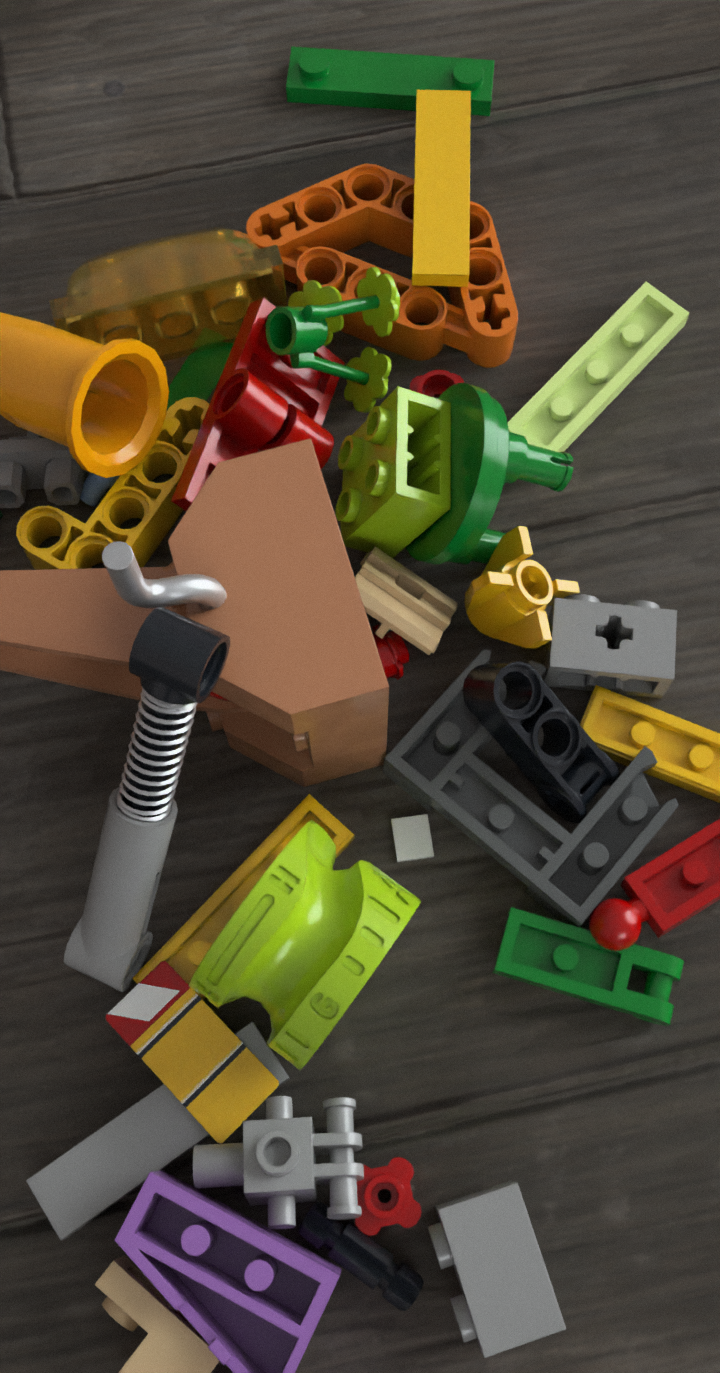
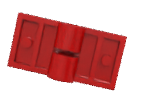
(259, 405)

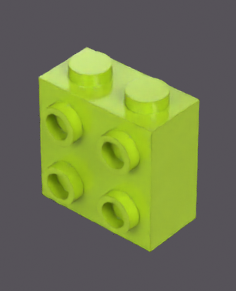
(395, 472)

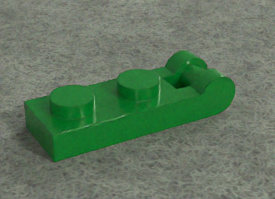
(575, 965)

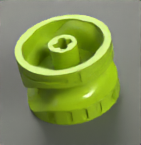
(305, 942)

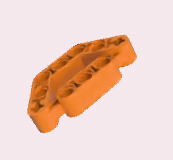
(378, 207)

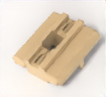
(403, 601)

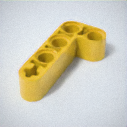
(129, 497)

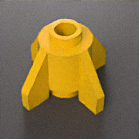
(514, 593)

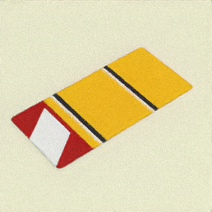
(192, 1051)

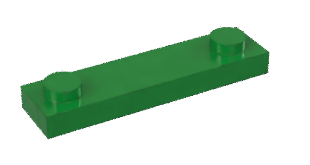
(383, 78)

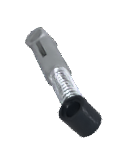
(177, 670)

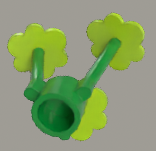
(318, 313)

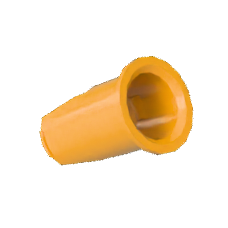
(82, 393)

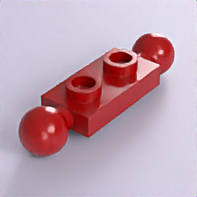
(662, 892)

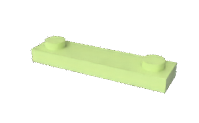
(599, 370)

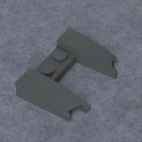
(561, 869)

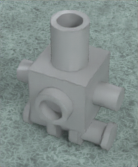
(280, 1161)

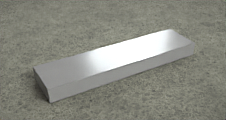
(126, 1150)

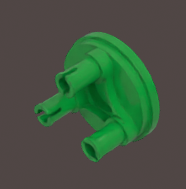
(481, 463)

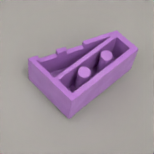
(228, 1275)

